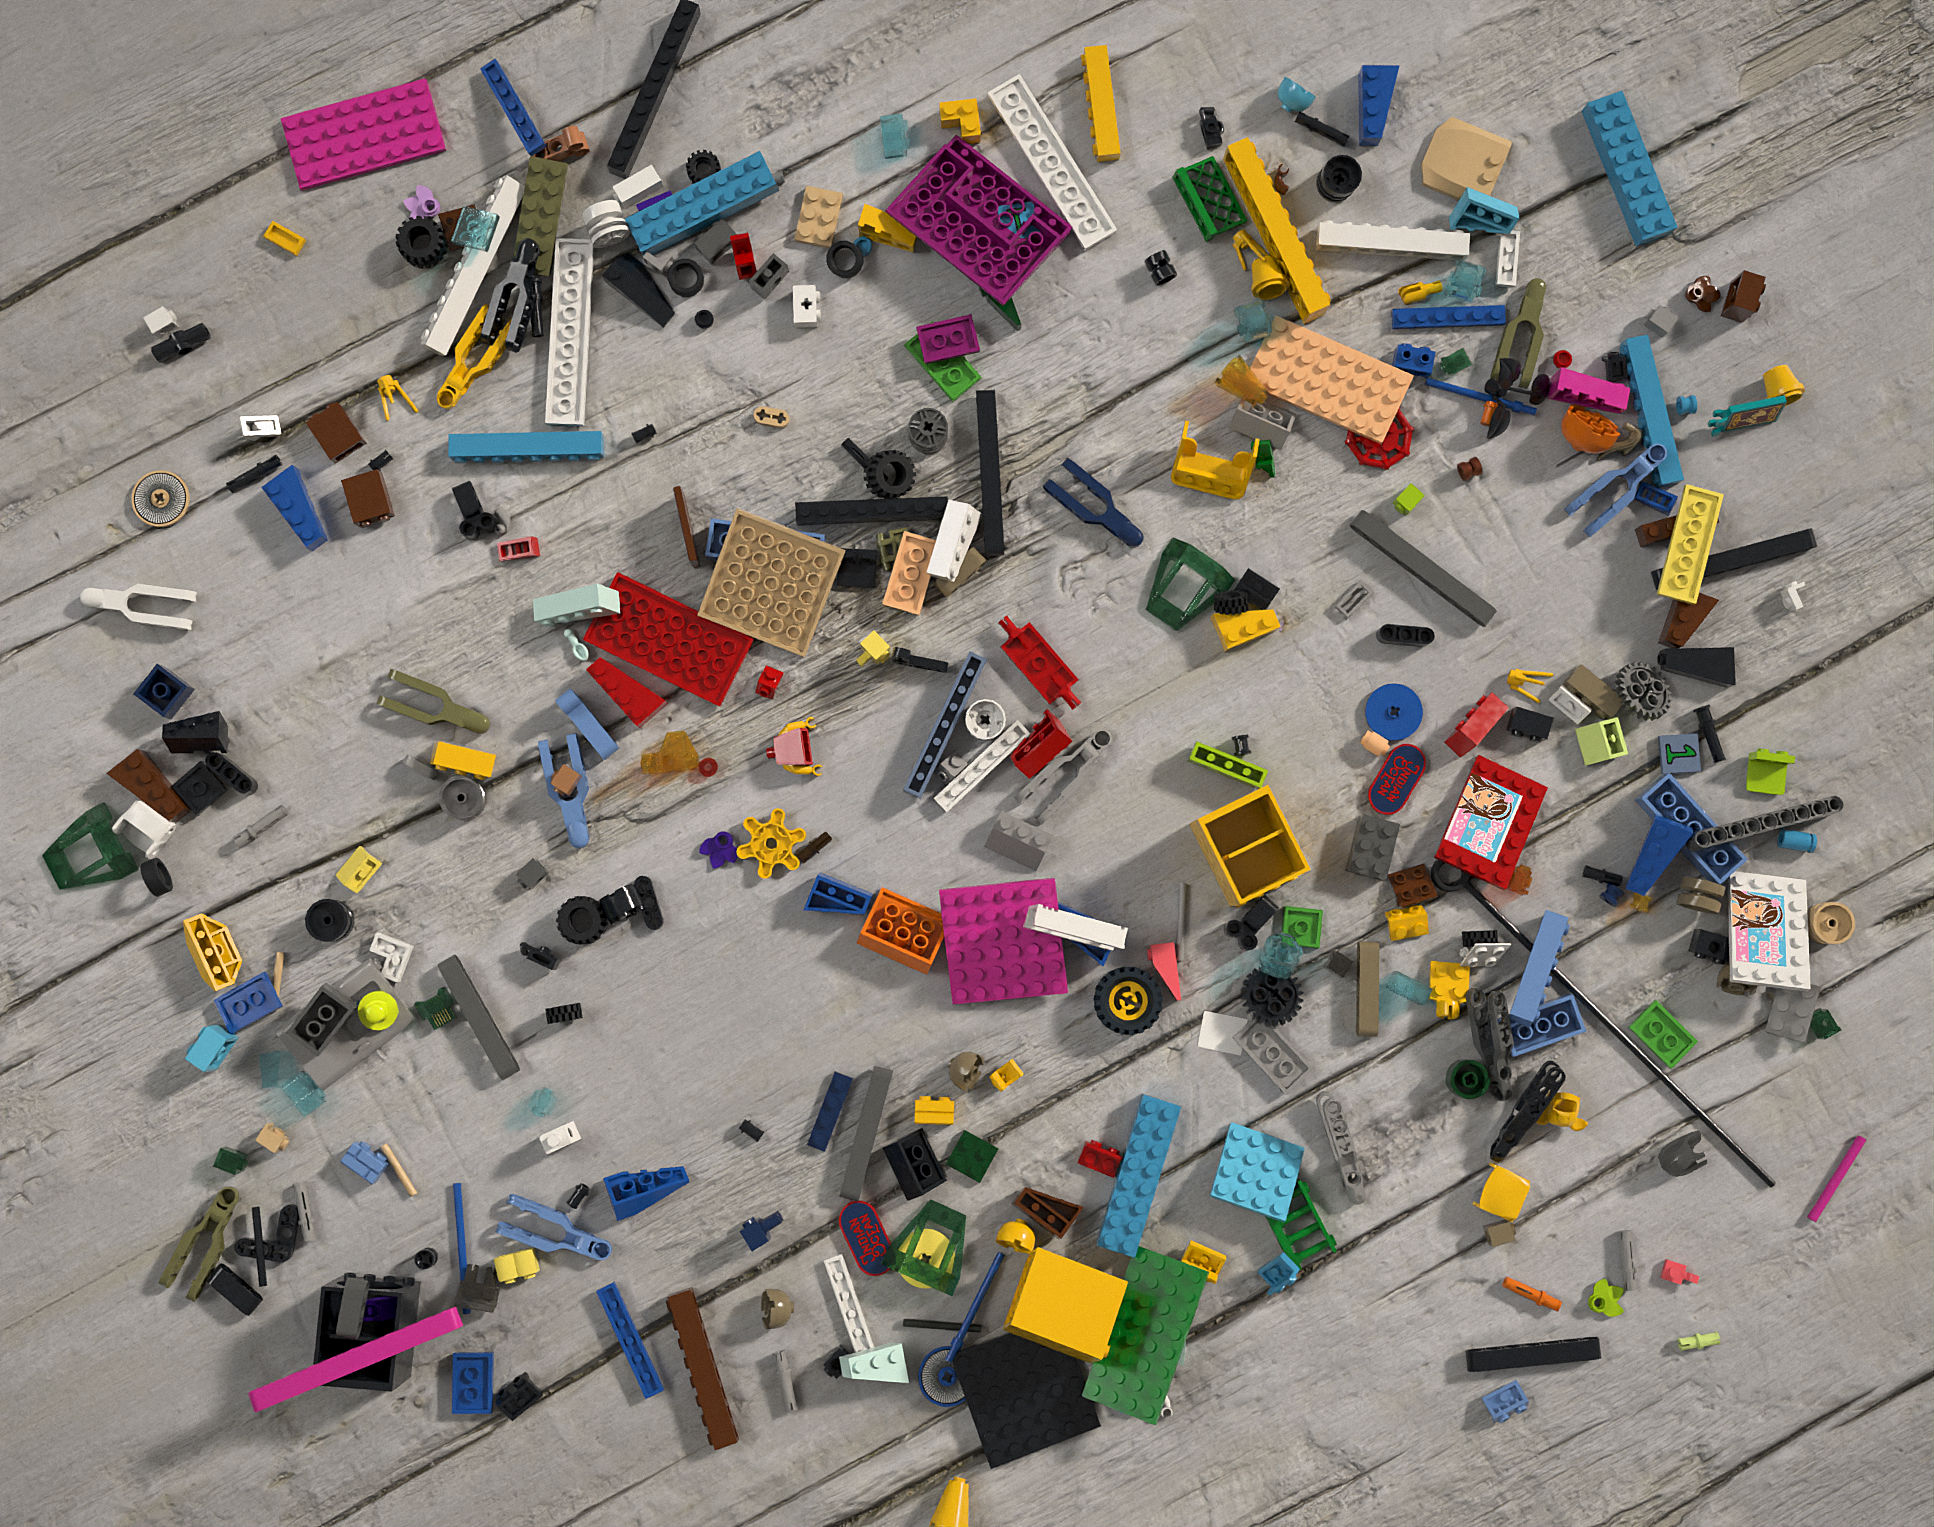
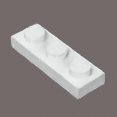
(1507, 259)

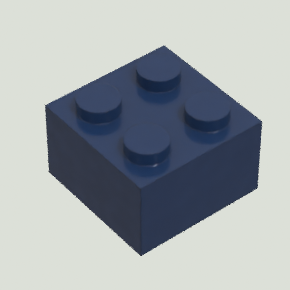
(164, 691)

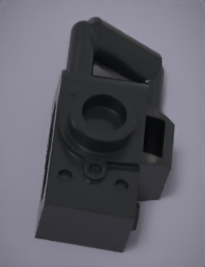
(1210, 127)
(540, 955)

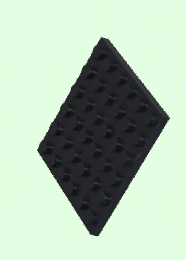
(1022, 1396)

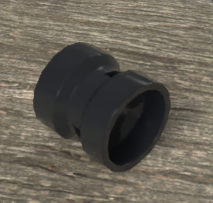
(426, 1261)

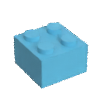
(211, 1047)

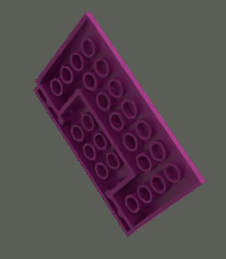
(956, 214)

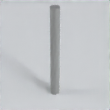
(1181, 921)

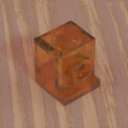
(1520, 880)

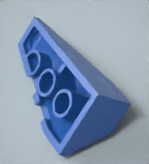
(637, 1191)

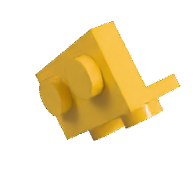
(1407, 922)
(1205, 1259)

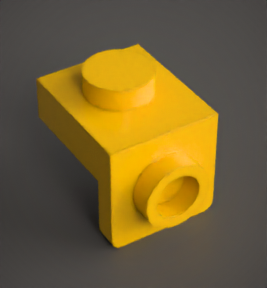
(1005, 1075)

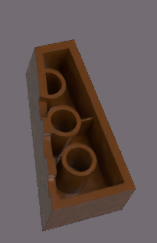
(149, 784)

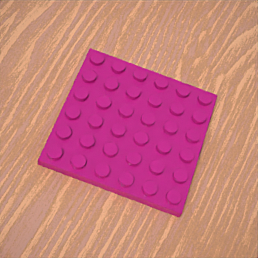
(992, 951)

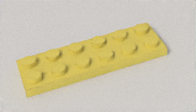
(1690, 544)

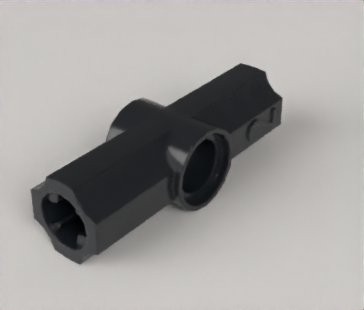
(180, 342)

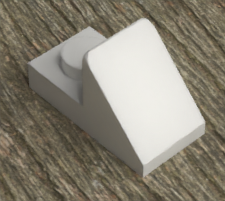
(259, 426)

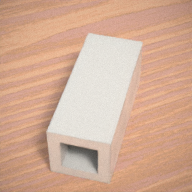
(637, 186)

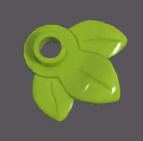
(1608, 1298)

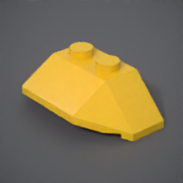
(212, 951)

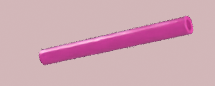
(1836, 1178)

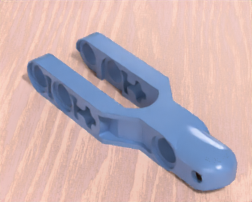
(1632, 473)
(572, 810)
(575, 1240)

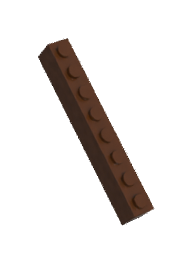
(703, 1369)

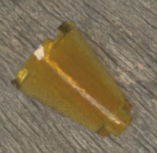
(1242, 382)

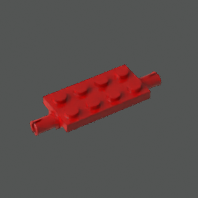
(1039, 663)

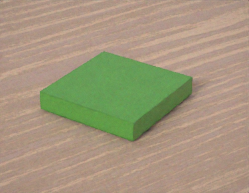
(1303, 925)

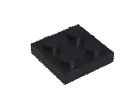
(199, 788)

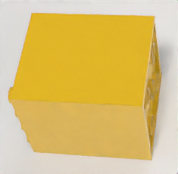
(1249, 847)
(1065, 1306)

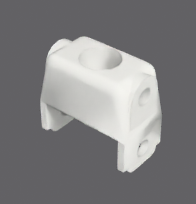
(145, 828)

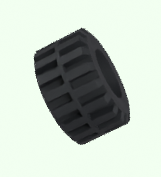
(411, 231)
(903, 470)
(565, 920)

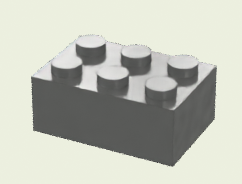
(1372, 847)
(322, 1019)

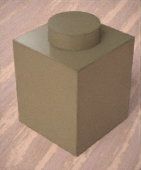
(1499, 1233)

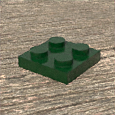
(972, 1156)

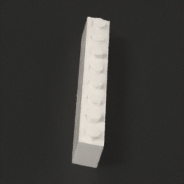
(1392, 241)

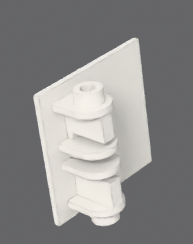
(1483, 954)

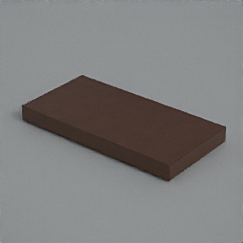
(686, 526)

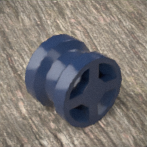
(1611, 895)

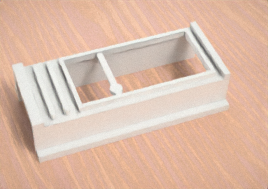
(1075, 927)

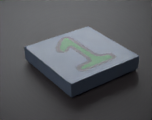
(1679, 753)

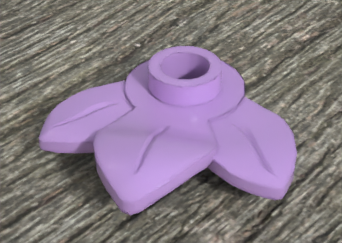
(419, 204)

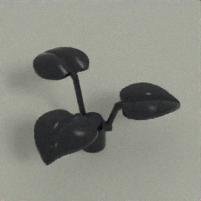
(1508, 373)

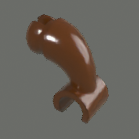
(1278, 182)

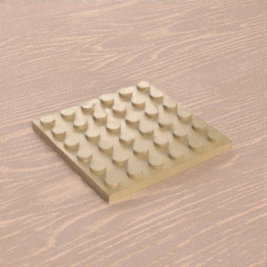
(771, 582)

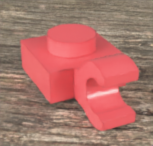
(1676, 1273)

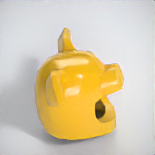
(1563, 1112)

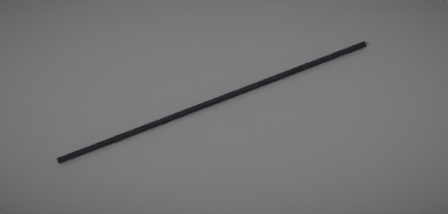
(1625, 1040)

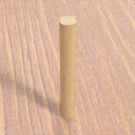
(278, 972)
(398, 1169)

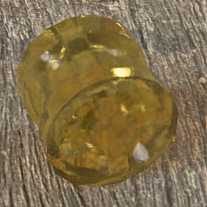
(1640, 903)

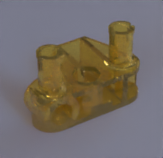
(676, 748)

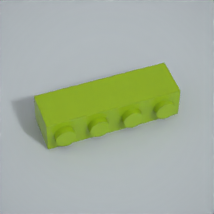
(1227, 765)

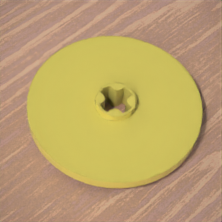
(932, 1244)

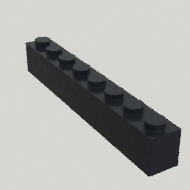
(870, 510)

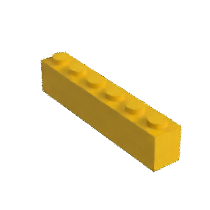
(1101, 101)

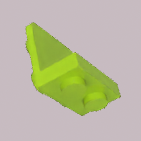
(1767, 771)

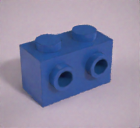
(1414, 360)

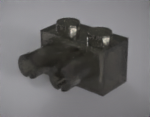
(476, 1295)

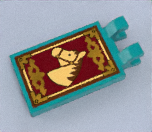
(1747, 414)

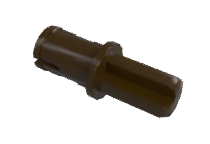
(814, 847)

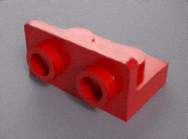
(1100, 1159)

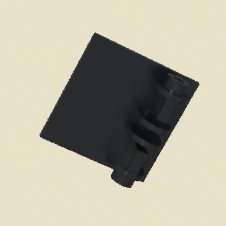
(857, 568)

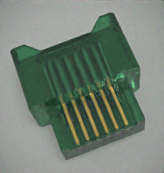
(437, 1009)

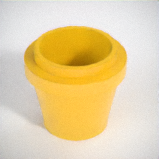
(1268, 279)
(1781, 382)

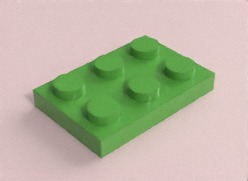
(1662, 1034)

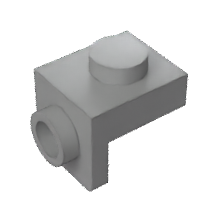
(654, 264)
(950, 768)

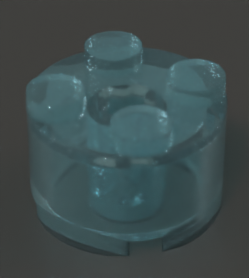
(1465, 281)
(1253, 321)
(1280, 955)

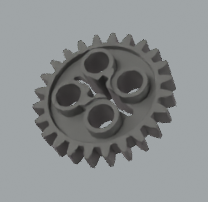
(1643, 691)

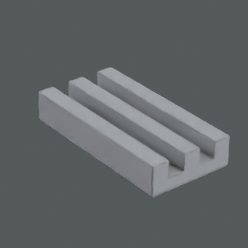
(1342, 610)

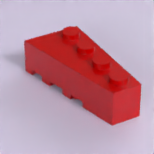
(631, 696)

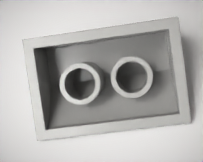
(1263, 422)
(1018, 840)

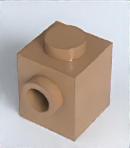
(565, 780)

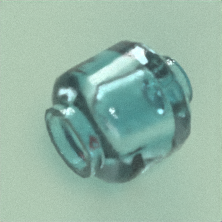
(542, 1102)

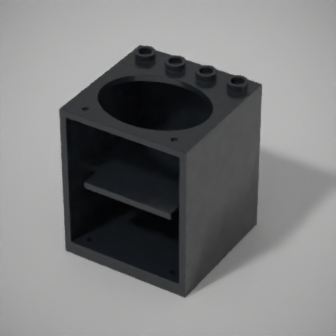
(389, 1372)

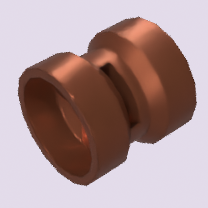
(1470, 468)

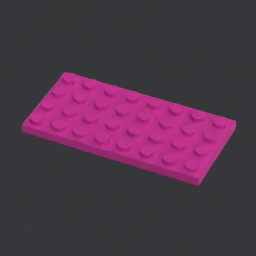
(363, 134)

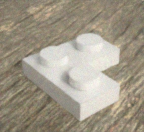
(396, 953)

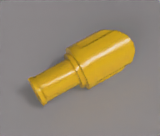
(1418, 291)

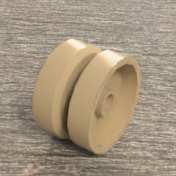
(1830, 923)

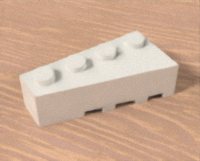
(953, 540)

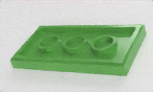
(951, 375)

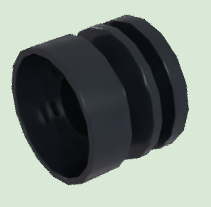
(1348, 174)

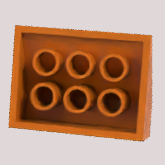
(903, 931)

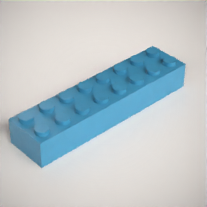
(1629, 168)
(702, 204)
(1138, 1175)

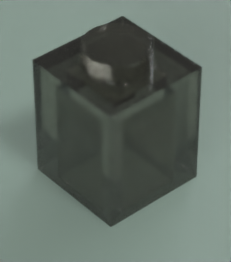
(1338, 964)

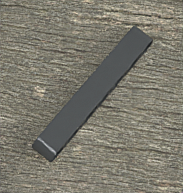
(478, 1017)
(866, 1133)

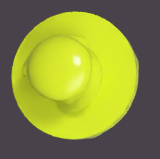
(378, 1010)

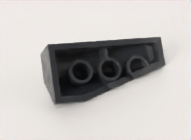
(635, 283)

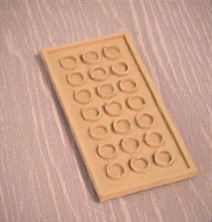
(1330, 379)

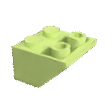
(1601, 741)

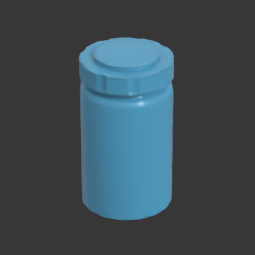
(1797, 840)

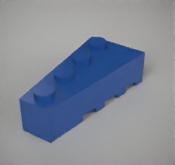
(1374, 99)
(293, 502)
(1657, 851)

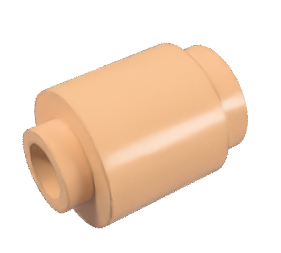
(1374, 743)

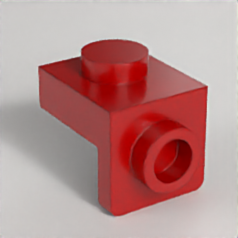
(768, 682)

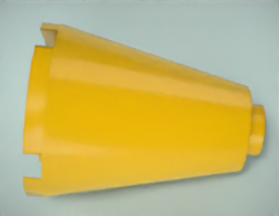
(953, 1505)

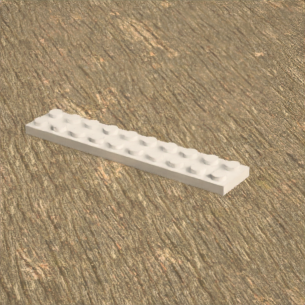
(1052, 162)
(569, 332)

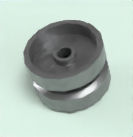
(472, 804)

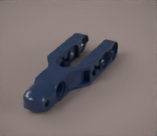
(1112, 519)

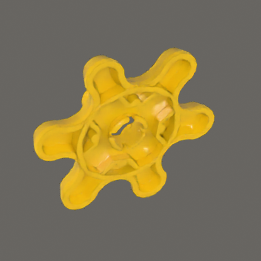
(761, 833)

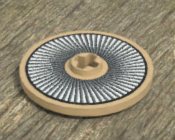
(156, 512)

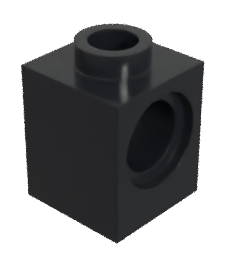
(829, 1368)

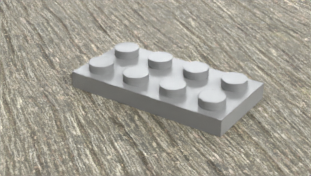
(1273, 1054)

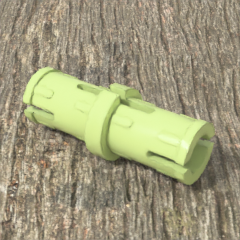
(1698, 1341)

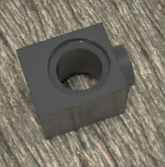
(531, 874)

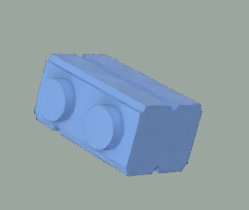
(365, 1162)

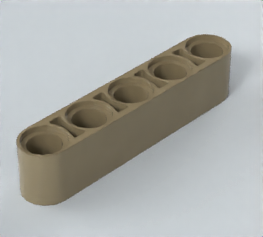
(1367, 989)

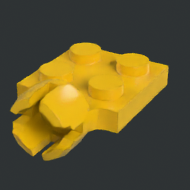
(1449, 987)

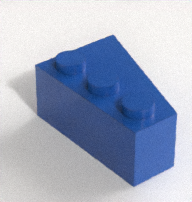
(837, 896)

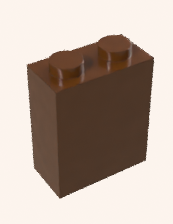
(335, 432)
(368, 498)

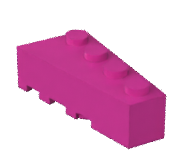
(1588, 391)

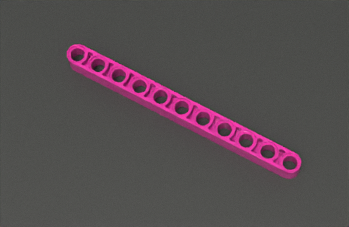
(355, 1359)

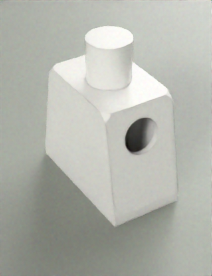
(559, 1137)

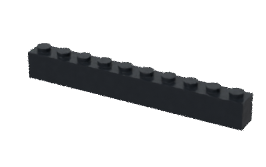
(654, 88)

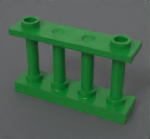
(1287, 1241)

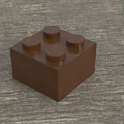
(1743, 296)

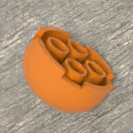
(1588, 430)

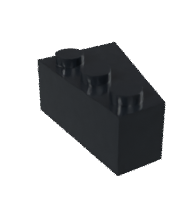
(197, 733)

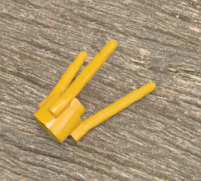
(1244, 240)
(387, 387)
(1517, 677)

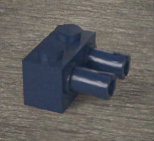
(757, 1230)

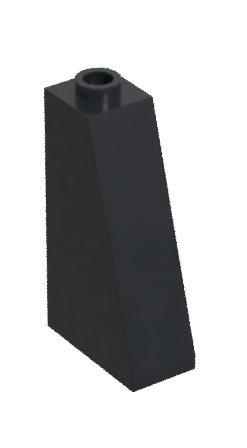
(1703, 664)

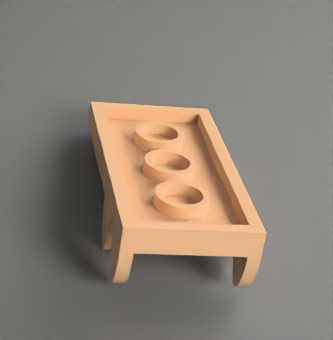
(909, 577)

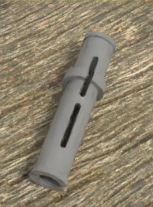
(257, 828)
(306, 1220)
(1628, 1268)
(783, 1373)

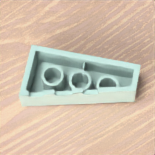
(576, 605)

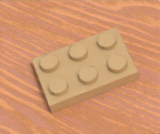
(818, 217)

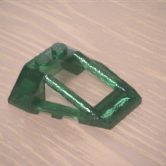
(1186, 554)
(107, 843)
(920, 1270)

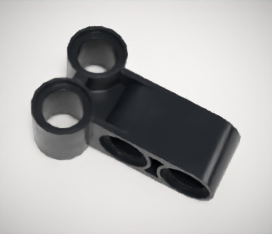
(472, 511)
(1252, 922)

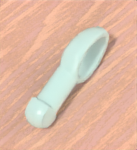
(579, 649)

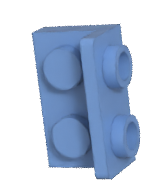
(1506, 1402)

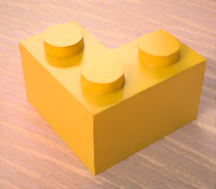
(963, 115)

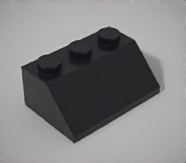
(914, 1164)

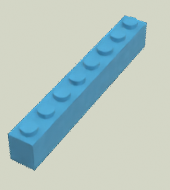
(1651, 408)
(526, 446)

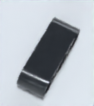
(1413, 631)
(223, 769)
(234, 1289)

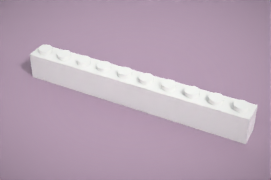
(471, 271)

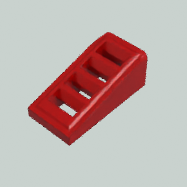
(529, 543)

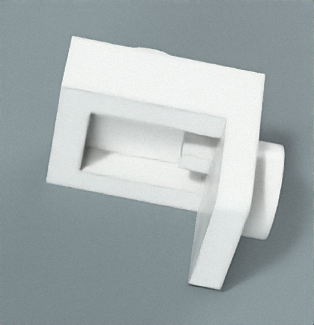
(1790, 596)

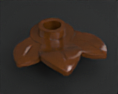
(1702, 293)

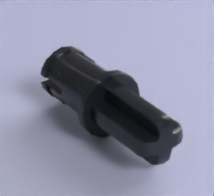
(1602, 876)

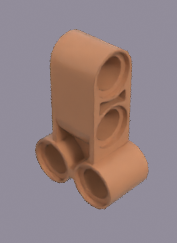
(572, 143)

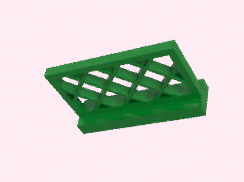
(1194, 200)

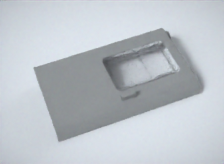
(350, 1043)

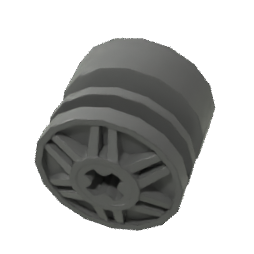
(926, 441)

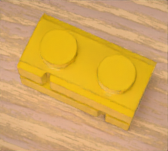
(934, 1111)

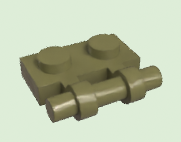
(894, 540)

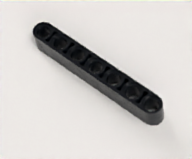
(1533, 1354)

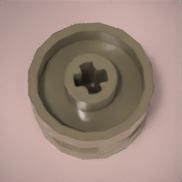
(1700, 895)

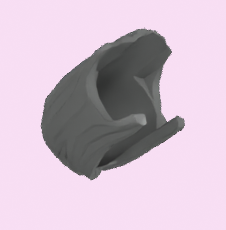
(1678, 1156)

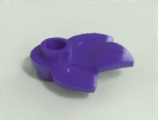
(718, 852)

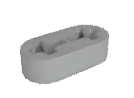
(420, 767)

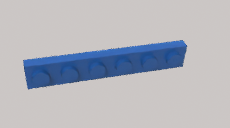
(513, 107)
(1448, 317)
(630, 1340)

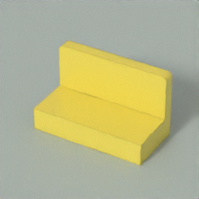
(358, 869)

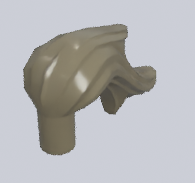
(1626, 445)

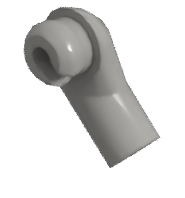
(504, 521)

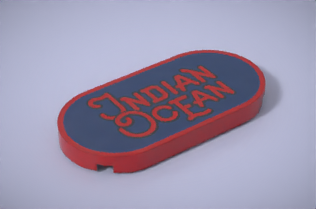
(1396, 779)
(865, 1236)

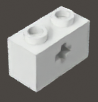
(806, 295)

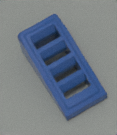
(1658, 492)

